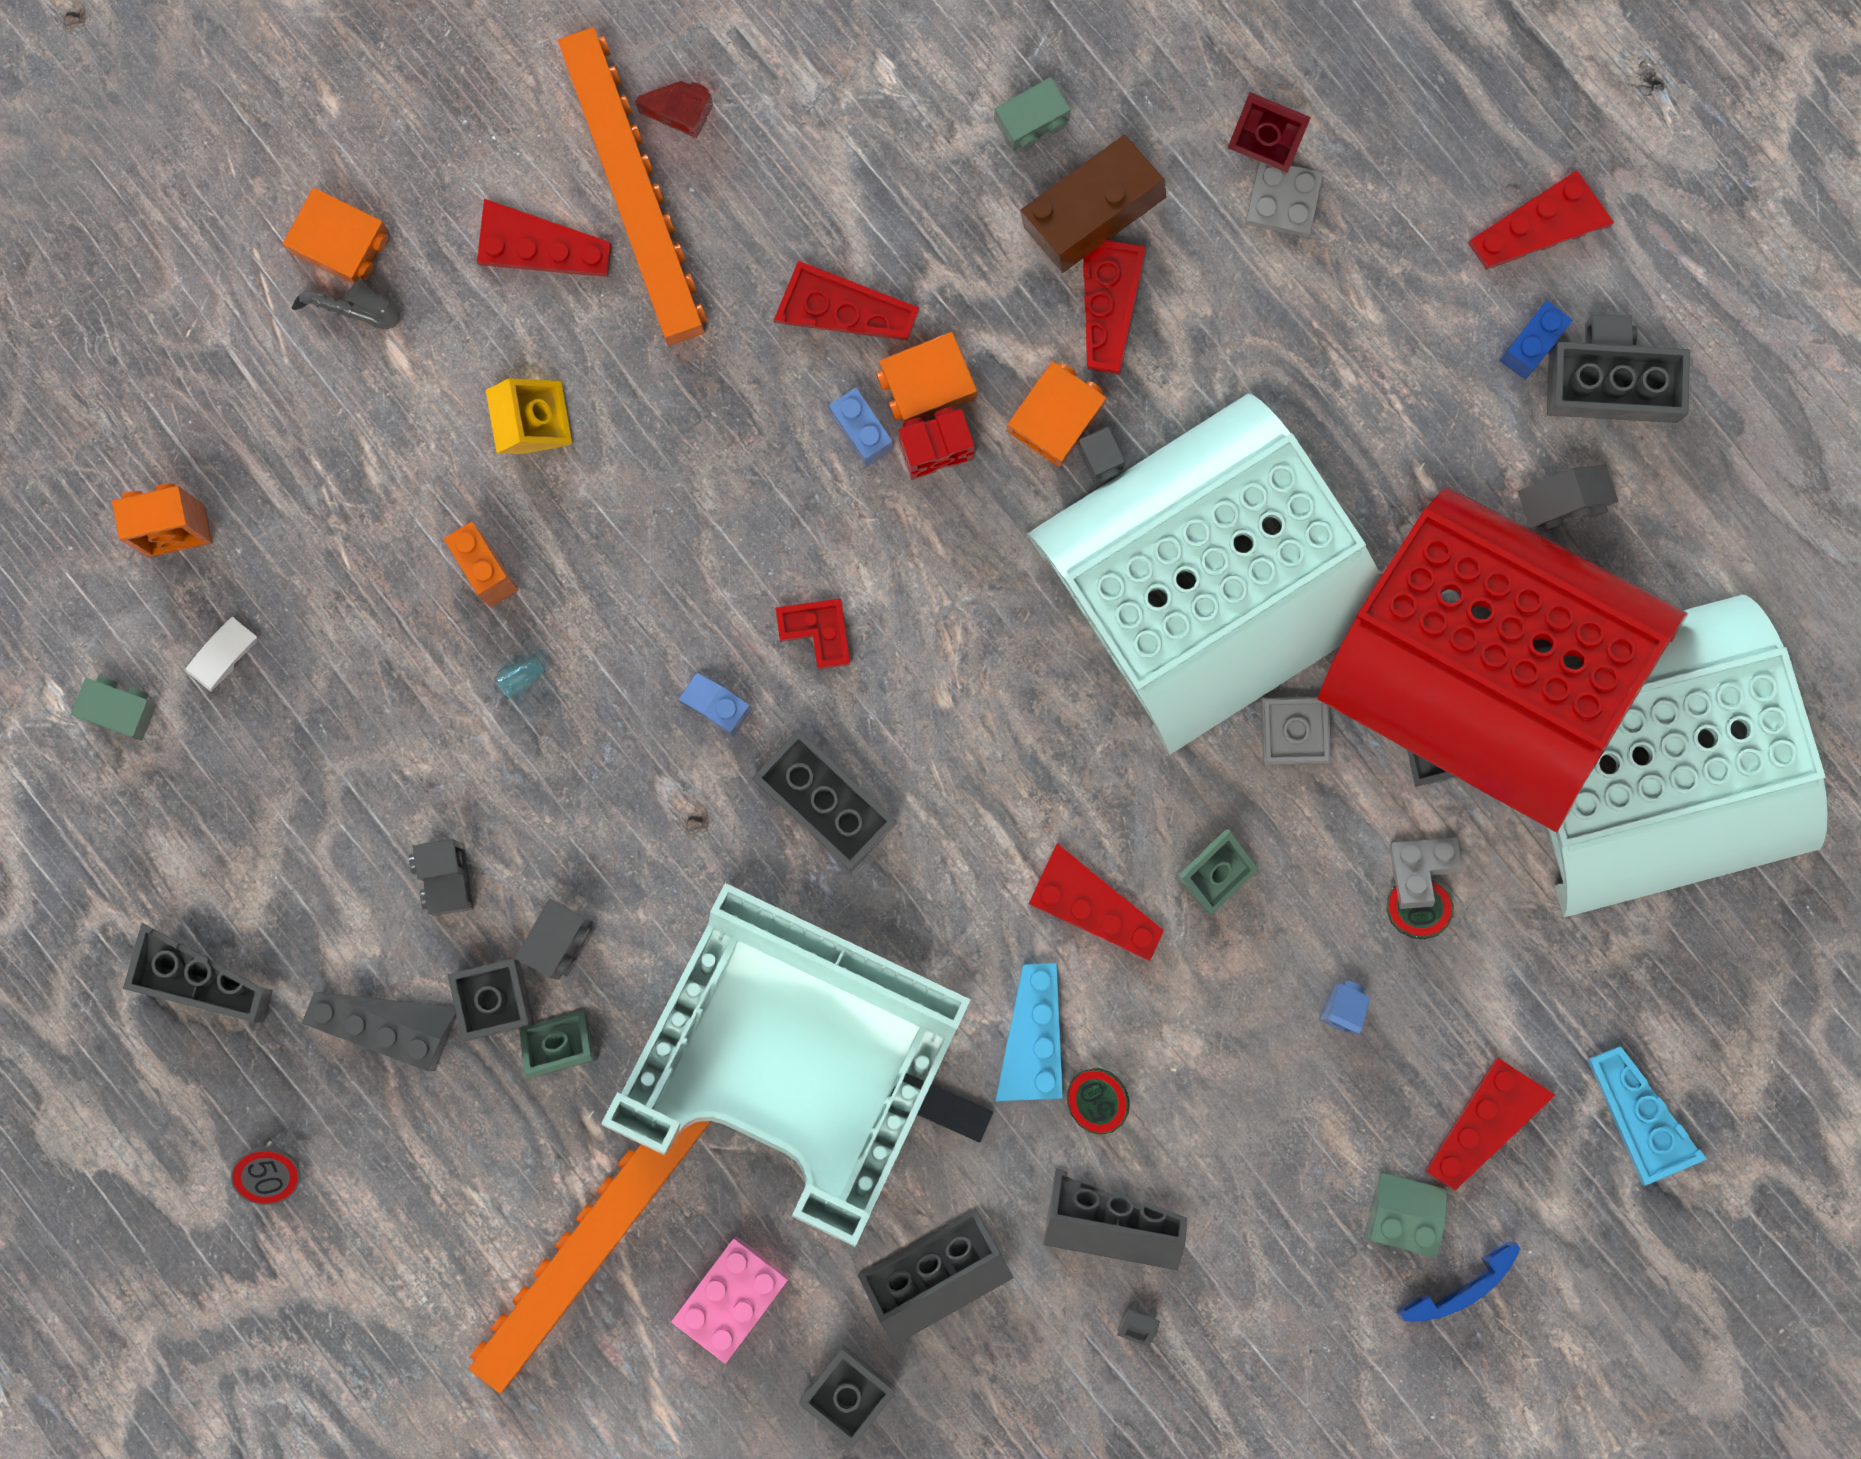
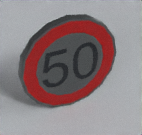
(265, 1175)

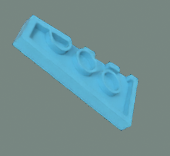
(1033, 1045)
(1647, 1128)

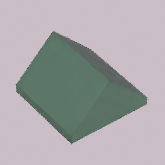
(1217, 872)
(557, 1044)

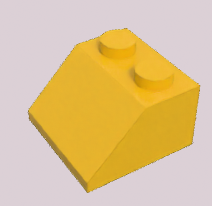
(528, 416)

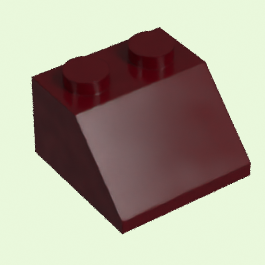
(1269, 132)

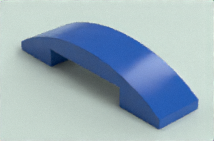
(1497, 1263)

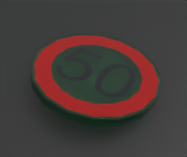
(1423, 921)
(1098, 1101)

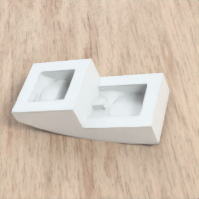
(220, 654)

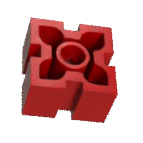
(935, 442)

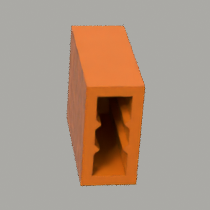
(336, 237)
(926, 379)
(1056, 413)
(480, 564)

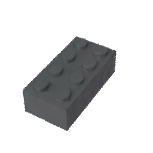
(1618, 382)
(824, 800)

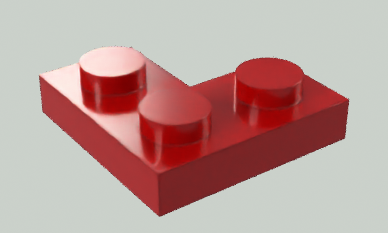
(821, 621)

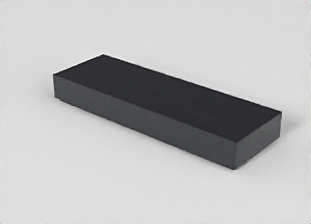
(951, 1111)

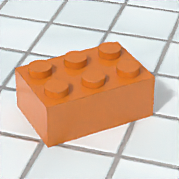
(161, 520)

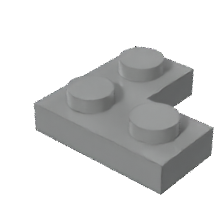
(1416, 863)

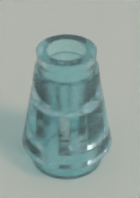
(518, 677)

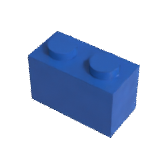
(1536, 340)

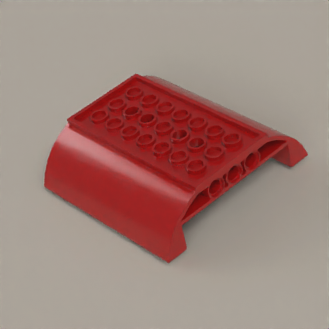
(1477, 689)

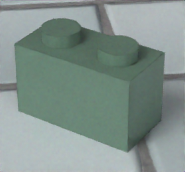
(1032, 115)
(113, 708)

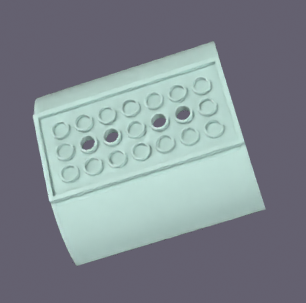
(1249, 613)
(1695, 806)

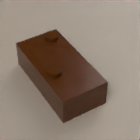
(1093, 203)

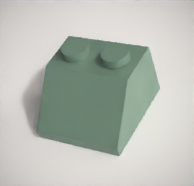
(1407, 1215)

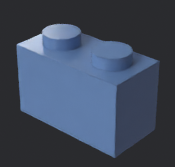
(861, 427)

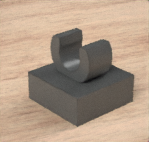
(1138, 1326)

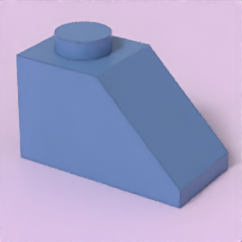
(715, 704)
(1346, 1008)

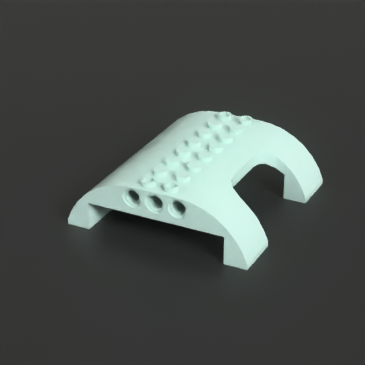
(795, 1049)

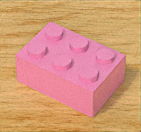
(730, 1299)

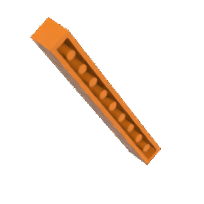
(631, 186)
(577, 1259)

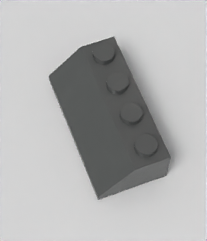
(935, 1277)

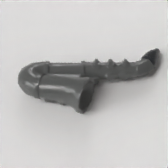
(358, 303)

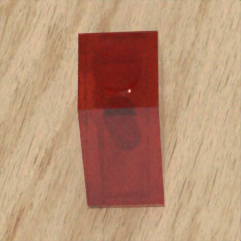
(678, 106)

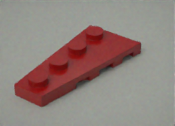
(1552, 217)
(532, 243)
(1110, 296)
(837, 304)
(1087, 902)
(1490, 1118)

